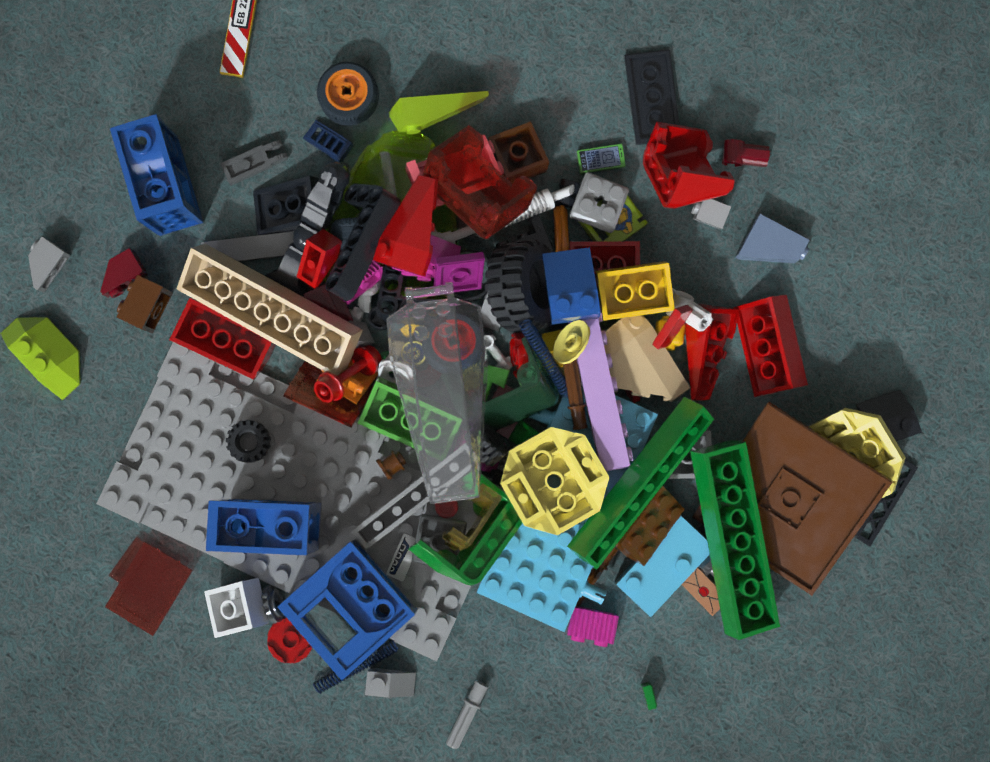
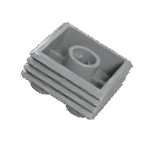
(586, 208)

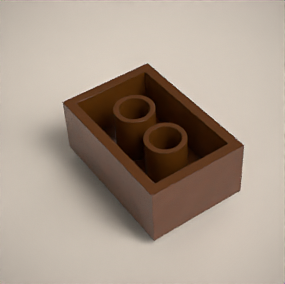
(650, 527)

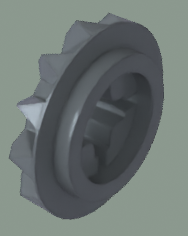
(271, 600)

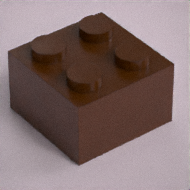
(520, 152)
(144, 304)

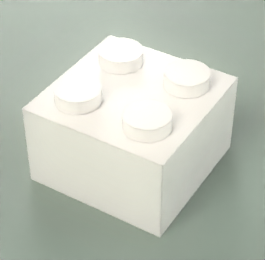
(236, 607)

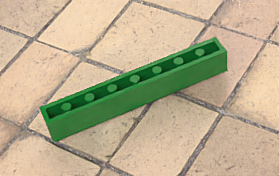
(641, 482)

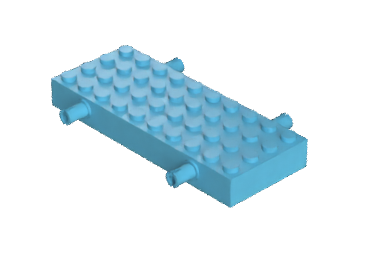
(537, 568)

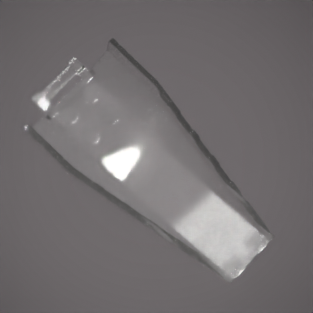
(442, 385)

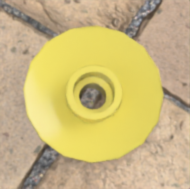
(571, 342)

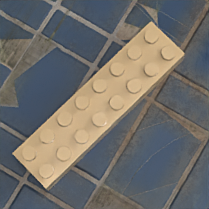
(269, 309)

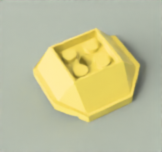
(866, 438)
(558, 454)

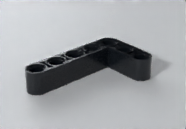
(377, 210)
(393, 297)

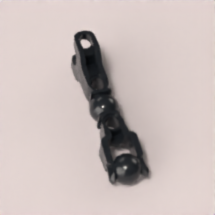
(317, 215)

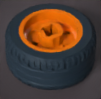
(347, 108)

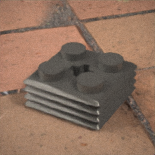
(431, 527)

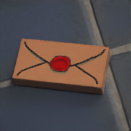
(702, 590)

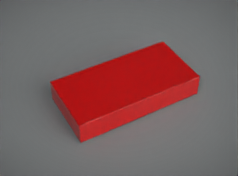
(672, 326)

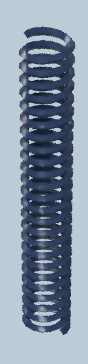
(549, 355)
(357, 669)

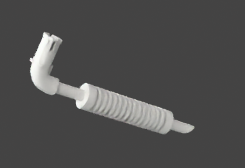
(540, 202)

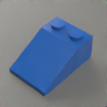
(571, 286)

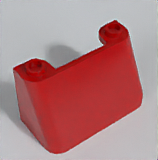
(679, 166)

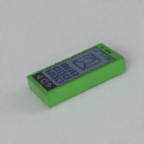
(601, 158)

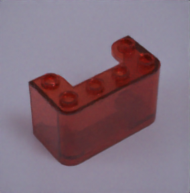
(474, 186)

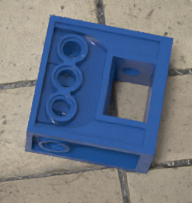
(156, 175)
(267, 526)
(354, 606)

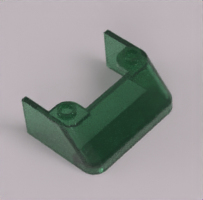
(533, 396)

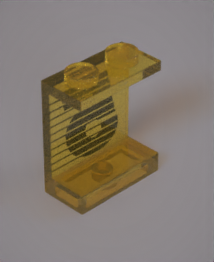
(487, 501)

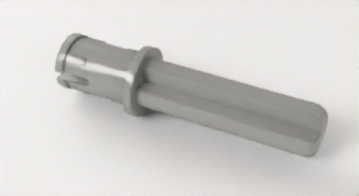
(467, 713)

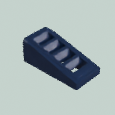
(343, 151)

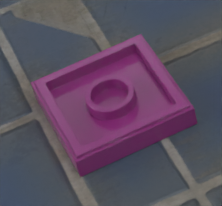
(463, 270)

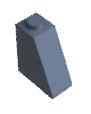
(772, 243)

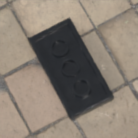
(650, 92)

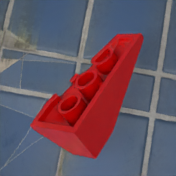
(408, 234)
(706, 349)

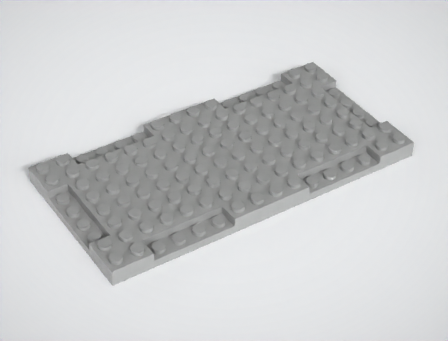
(182, 462)

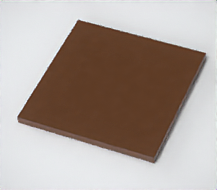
(807, 496)

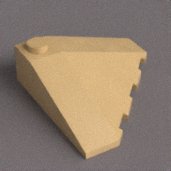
(639, 364)

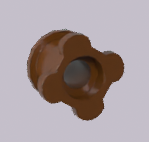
(392, 464)

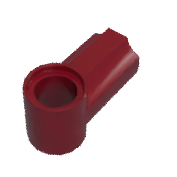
(741, 154)

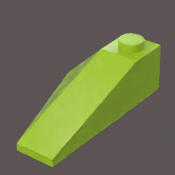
(420, 112)

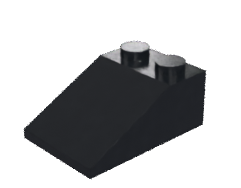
(282, 205)

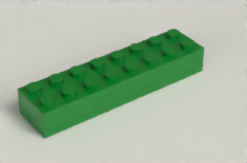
(735, 539)

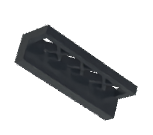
(887, 510)

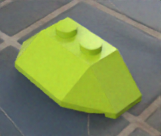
(45, 353)

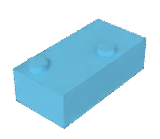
(667, 568)

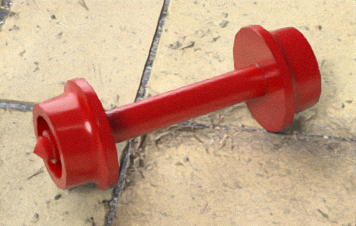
(331, 388)

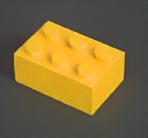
(635, 290)

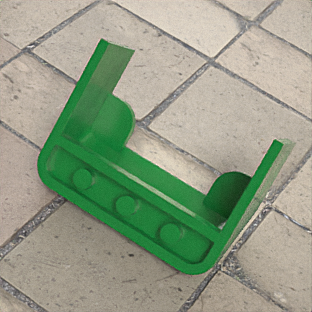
(476, 560)

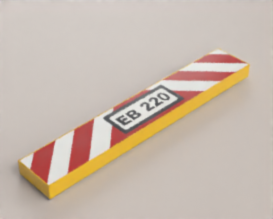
(238, 38)

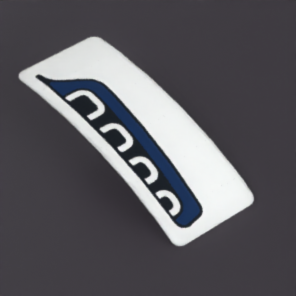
(402, 558)

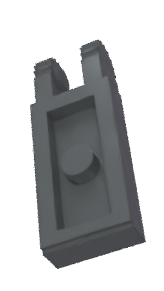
(252, 162)

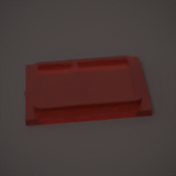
(302, 392)
(148, 588)

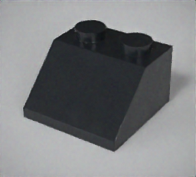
(895, 412)

